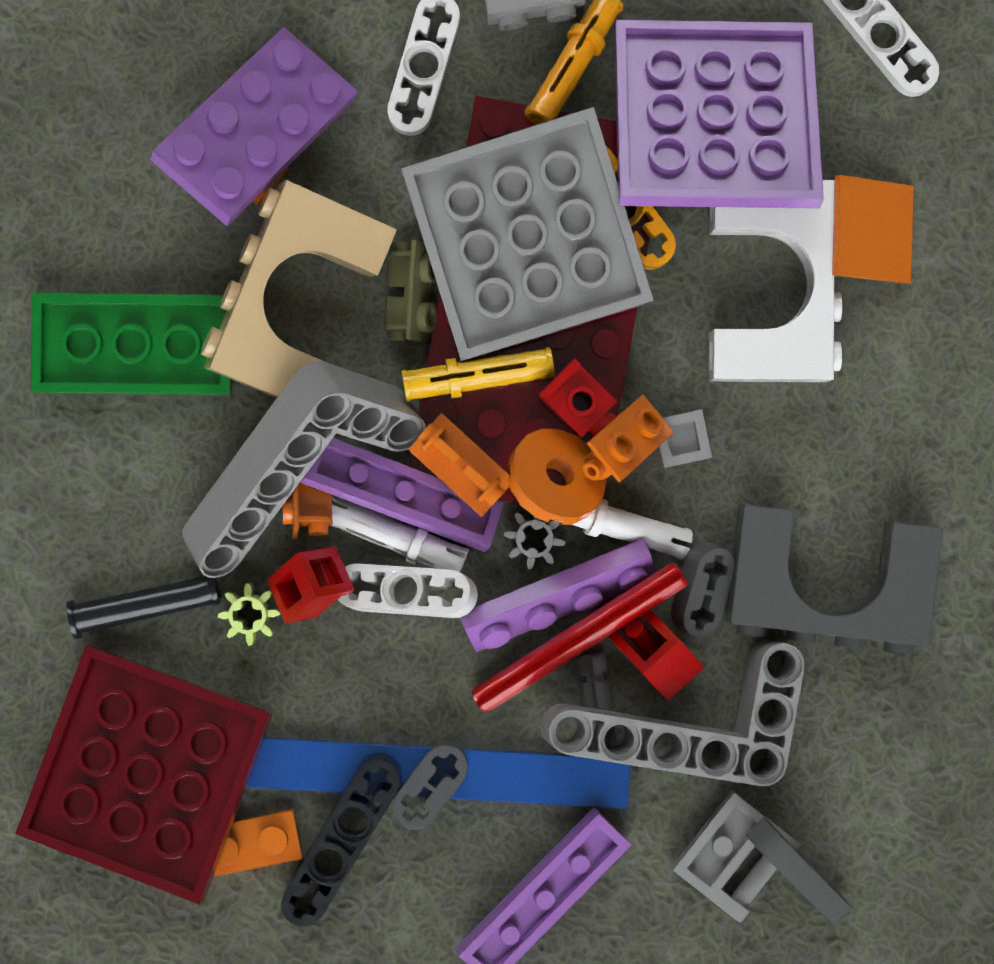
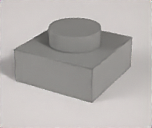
(688, 441)

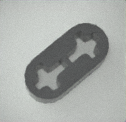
(703, 589)
(439, 793)

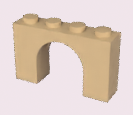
(293, 224)

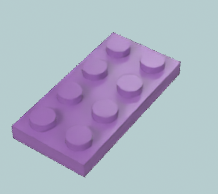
(254, 126)

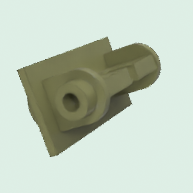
(415, 313)

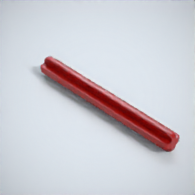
(579, 637)

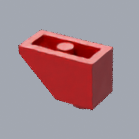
(657, 653)

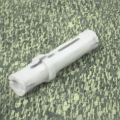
(633, 527)
(397, 536)

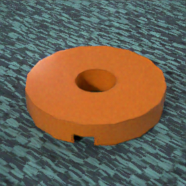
(542, 496)

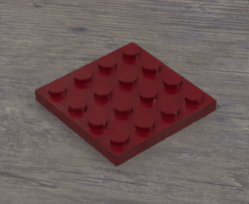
(144, 774)

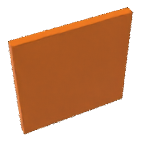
(872, 229)

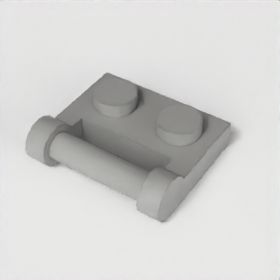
(720, 851)

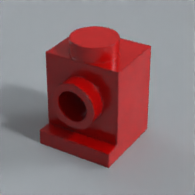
(559, 397)
(309, 584)

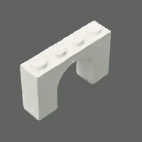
(805, 345)

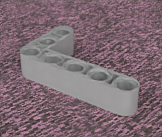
(284, 447)
(690, 739)

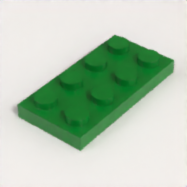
(124, 344)

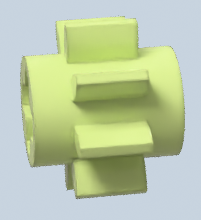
(241, 624)

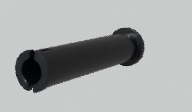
(141, 605)

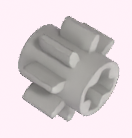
(531, 552)

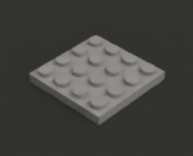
(527, 234)

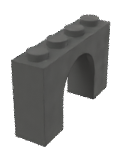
(893, 612)

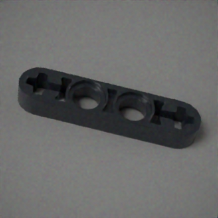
(344, 841)

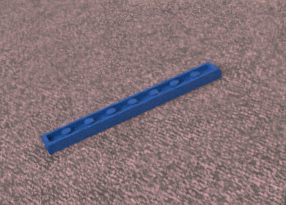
(489, 777)

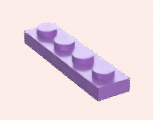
(401, 494)
(558, 596)
(545, 893)

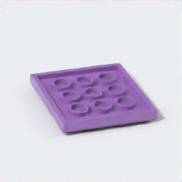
(717, 114)

